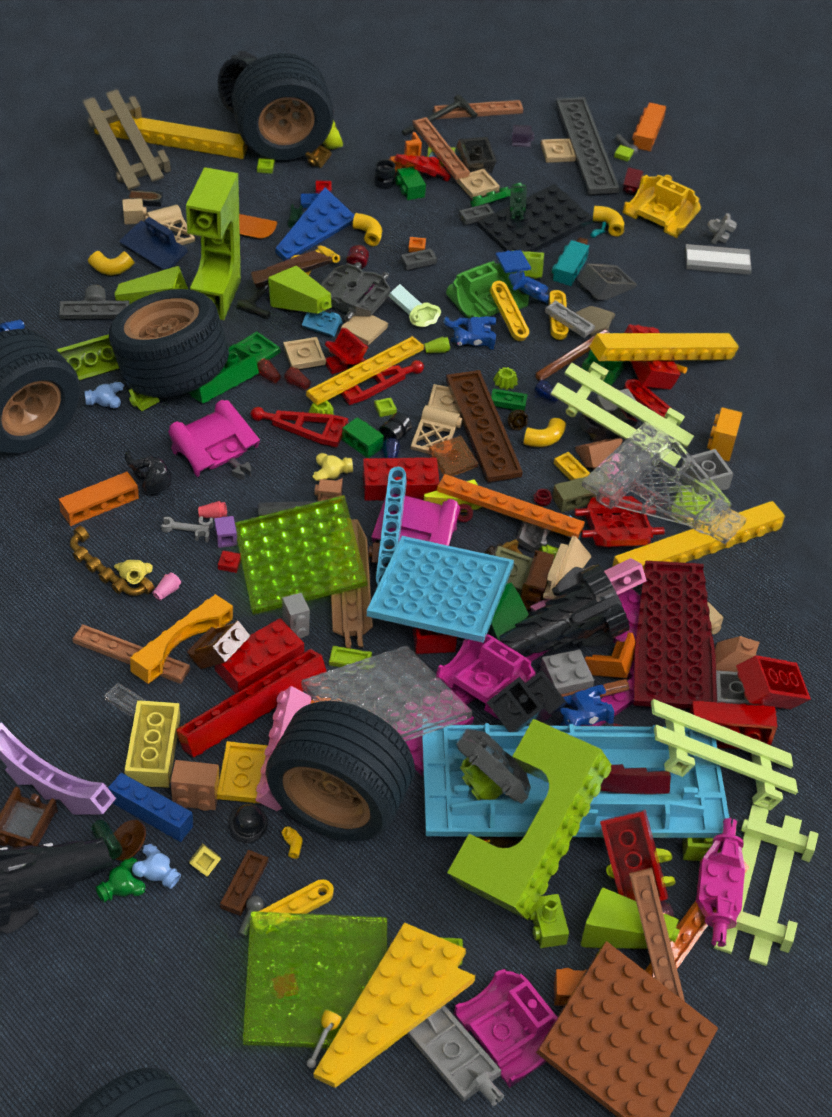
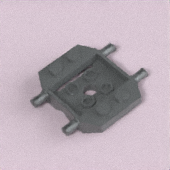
(346, 298)
(495, 763)

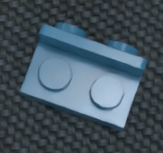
(322, 322)

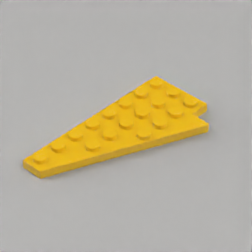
(406, 988)

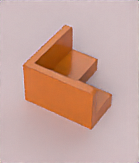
(412, 148)
(617, 664)

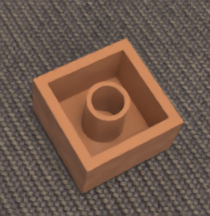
(195, 784)

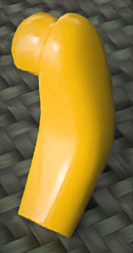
(329, 253)

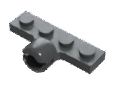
(93, 306)

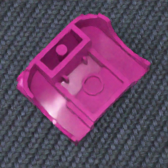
(213, 438)
(424, 520)
(485, 669)
(509, 1024)

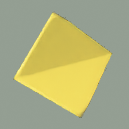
(204, 860)

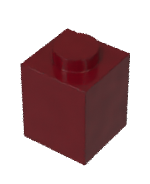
(632, 180)

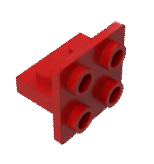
(347, 348)

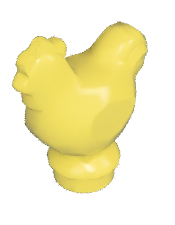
(332, 467)
(133, 570)

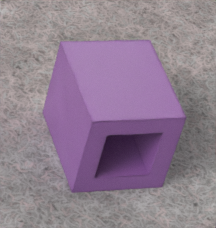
(225, 531)

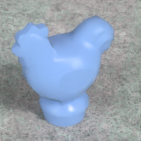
(104, 395)
(156, 867)

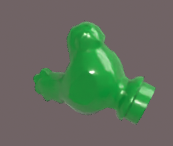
(121, 882)

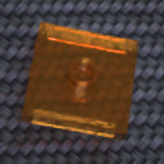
(453, 456)

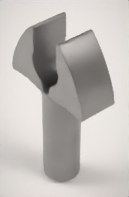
(239, 469)

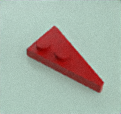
(424, 164)

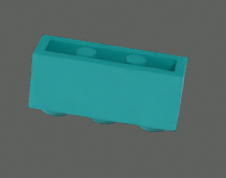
(570, 263)

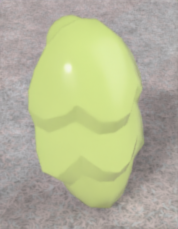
(424, 315)

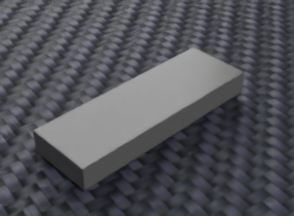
(570, 319)

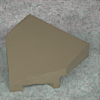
(599, 317)

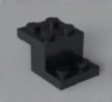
(526, 701)

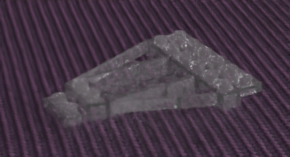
(642, 456)

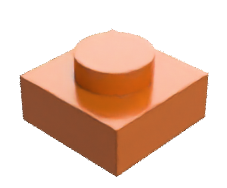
(416, 244)

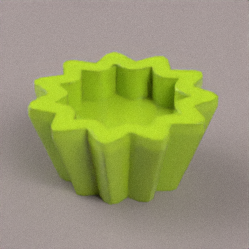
(506, 378)
(323, 408)

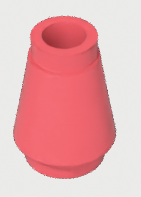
(213, 510)

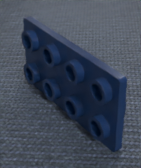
(154, 243)

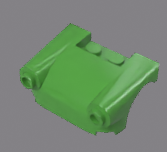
(472, 291)

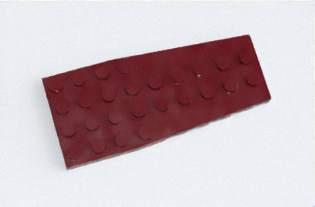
(674, 637)

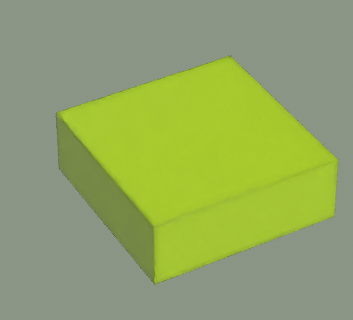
(624, 153)
(265, 166)
(385, 407)

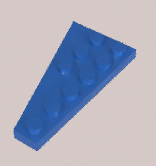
(319, 222)

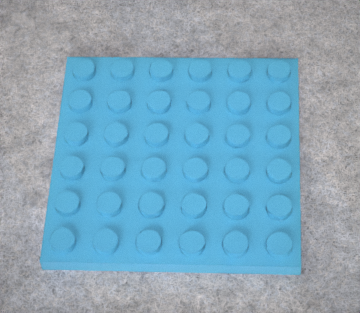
(441, 589)

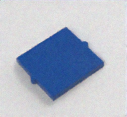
(513, 261)

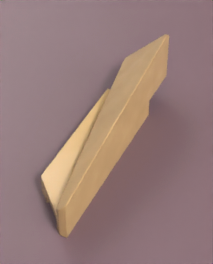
(566, 558)

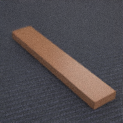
(484, 109)
(441, 148)
(123, 650)
(655, 930)

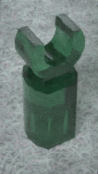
(294, 215)

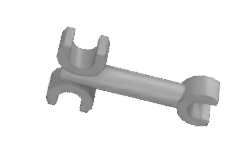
(200, 530)

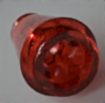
(268, 370)
(297, 378)

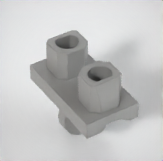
(718, 228)

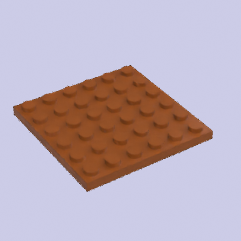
(627, 1038)

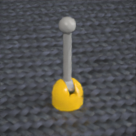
(330, 1022)

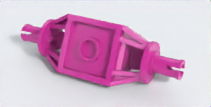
(722, 882)

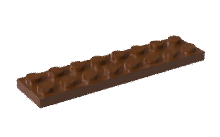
(484, 426)

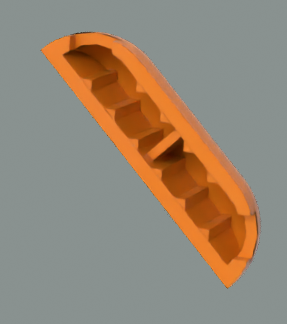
(256, 226)

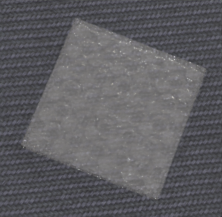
(395, 689)

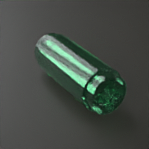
(102, 829)

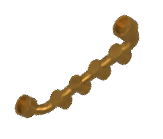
(106, 574)

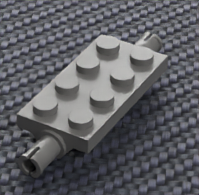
(456, 1056)

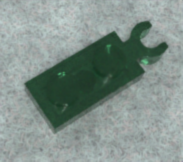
(518, 201)

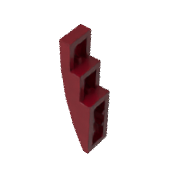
(636, 781)

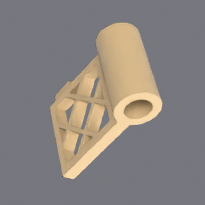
(168, 217)
(438, 421)

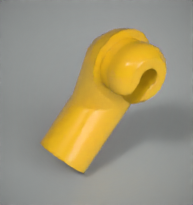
(294, 840)

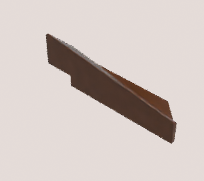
(306, 262)

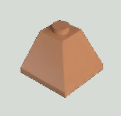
(595, 453)
(733, 652)

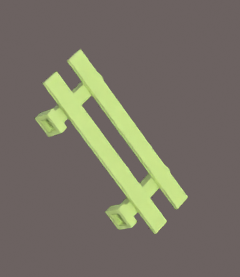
(594, 382)
(762, 753)
(766, 926)

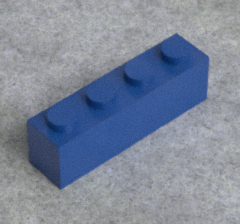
(151, 807)

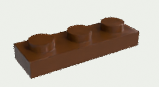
(244, 882)

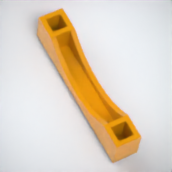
(150, 660)

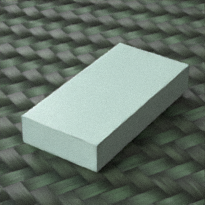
(404, 299)

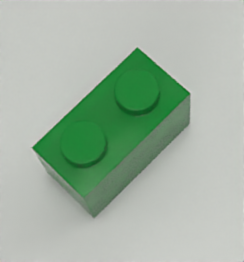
(410, 183)
(362, 437)

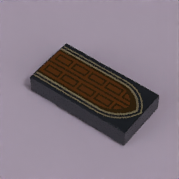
(149, 198)

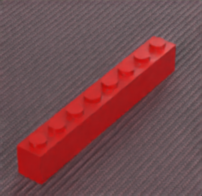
(247, 704)

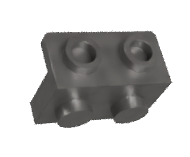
(532, 536)

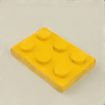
(241, 772)

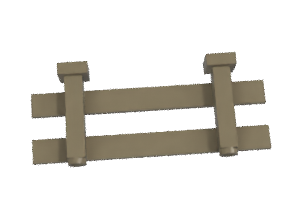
(124, 112)

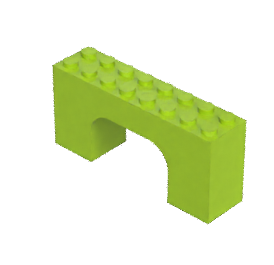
(215, 217)
(521, 873)

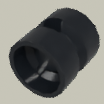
(384, 174)
(396, 427)

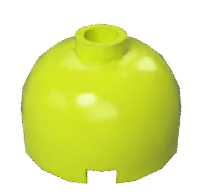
(334, 139)

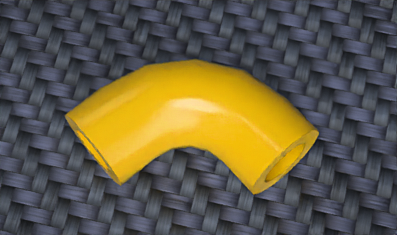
(611, 217)
(370, 226)
(111, 266)
(546, 436)

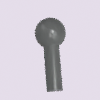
(622, 141)
(254, 904)

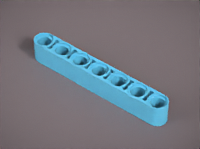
(391, 521)

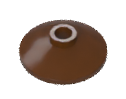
(131, 837)

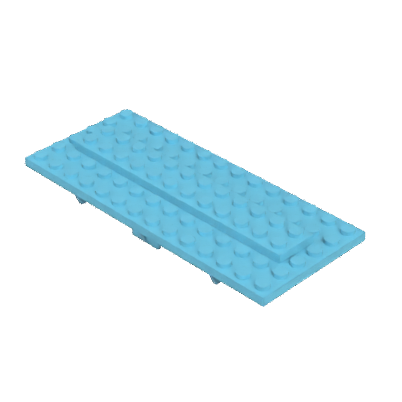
(689, 811)

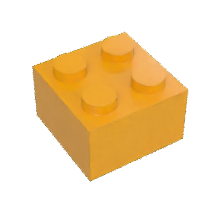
(725, 432)

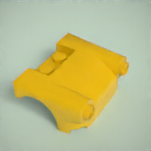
(664, 203)

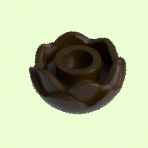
(518, 424)

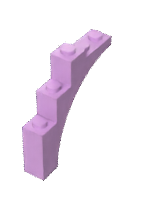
(27, 768)

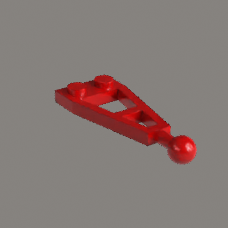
(356, 395)
(331, 435)

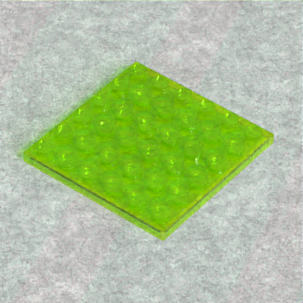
(299, 552)
(302, 969)

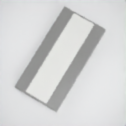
(718, 259)

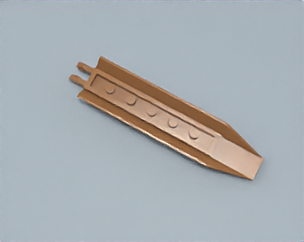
(351, 606)

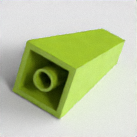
(149, 284)
(298, 292)
(619, 923)

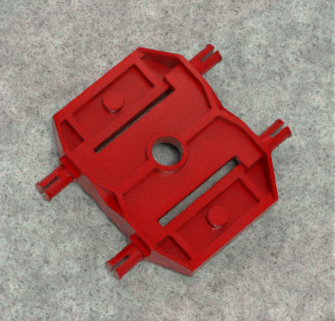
(617, 529)

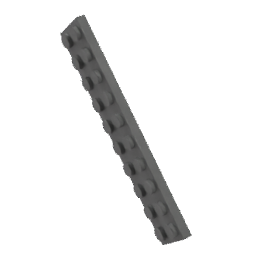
(587, 146)

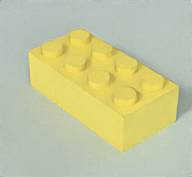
(153, 743)

